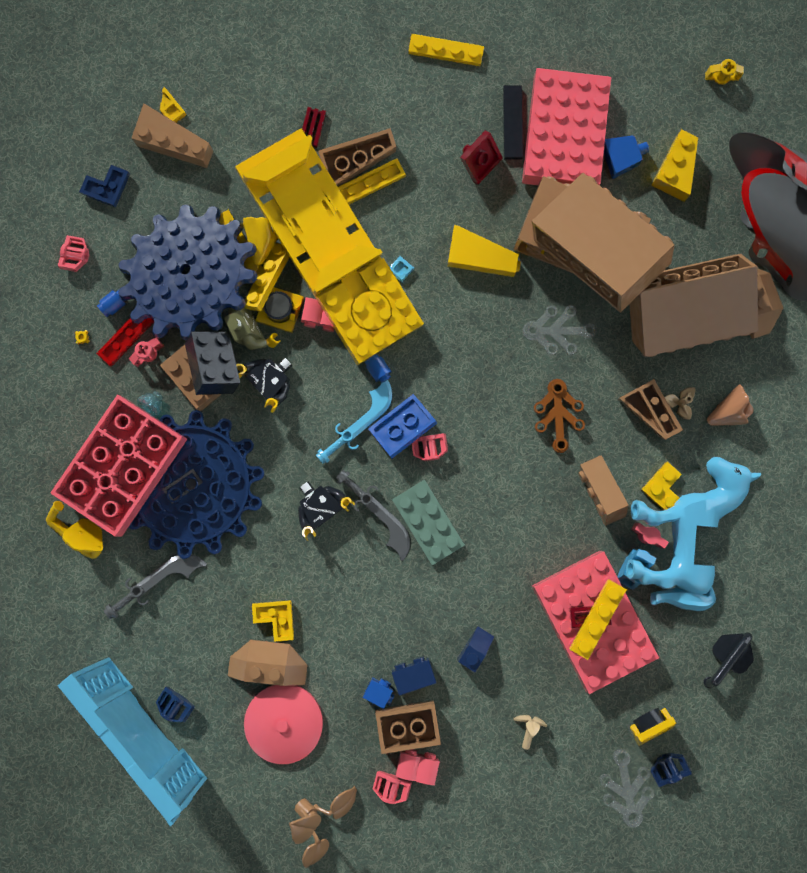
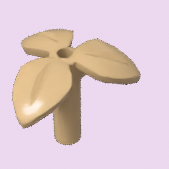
(686, 397)
(532, 728)

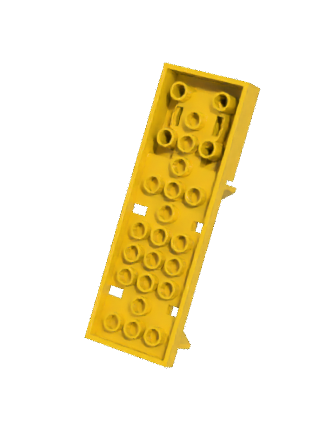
(343, 269)

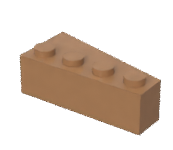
(169, 138)
(356, 156)

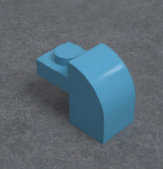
(640, 555)

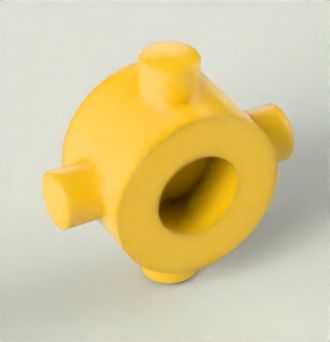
(82, 337)

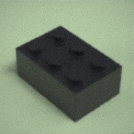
(212, 363)

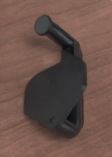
(735, 655)

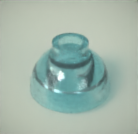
(151, 403)

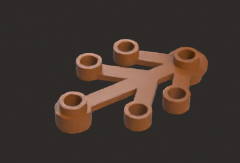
(558, 412)

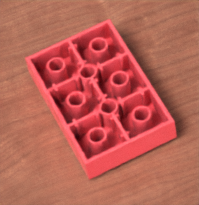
(566, 126)
(118, 466)
(622, 645)

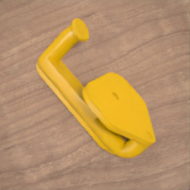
(81, 536)

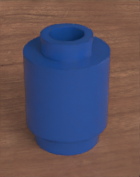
(111, 303)
(378, 368)

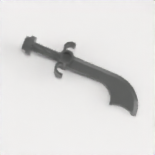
(399, 536)
(173, 565)

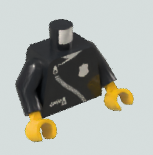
(268, 379)
(319, 506)

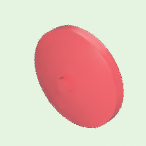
(283, 724)

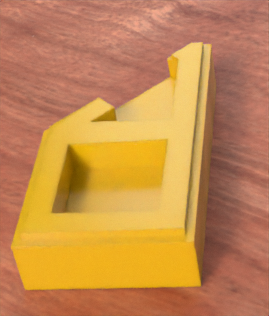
(170, 107)

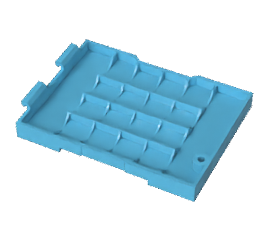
(151, 760)

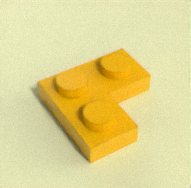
(658, 486)
(280, 614)

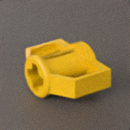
(724, 74)

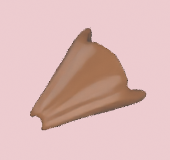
(733, 409)

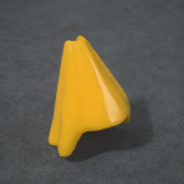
(260, 233)

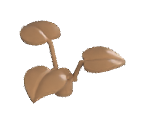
(304, 827)

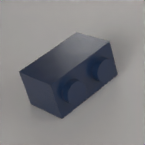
(413, 676)

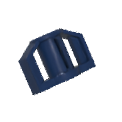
(174, 706)
(670, 769)

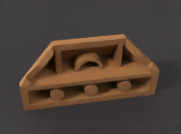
(768, 304)
(268, 664)

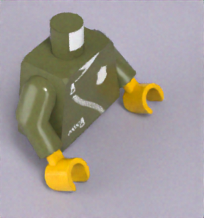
(246, 330)

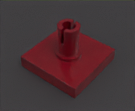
(481, 157)

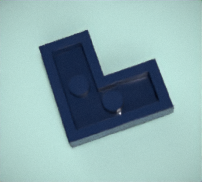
(109, 190)

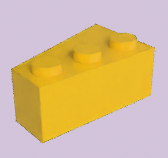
(677, 169)

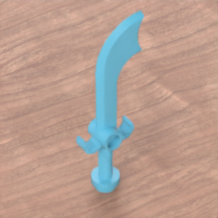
(381, 401)

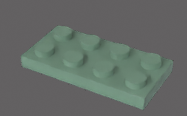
(428, 522)

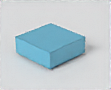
(401, 269)

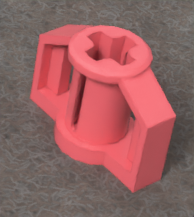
(74, 254)
(147, 352)
(429, 447)
(649, 535)
(391, 787)

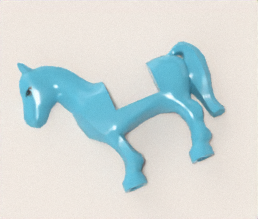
(687, 513)

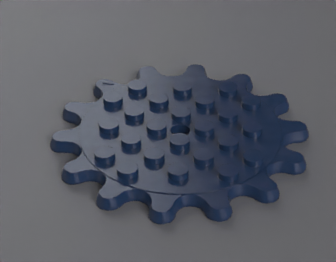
(190, 298)
(215, 503)

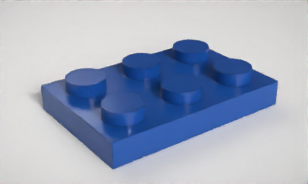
(402, 426)

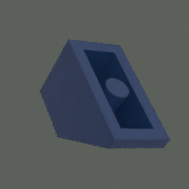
(475, 649)

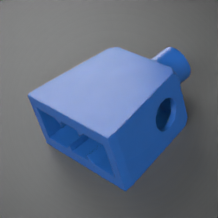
(623, 154)

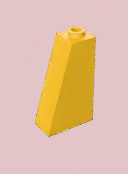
(479, 254)

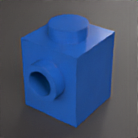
(379, 692)

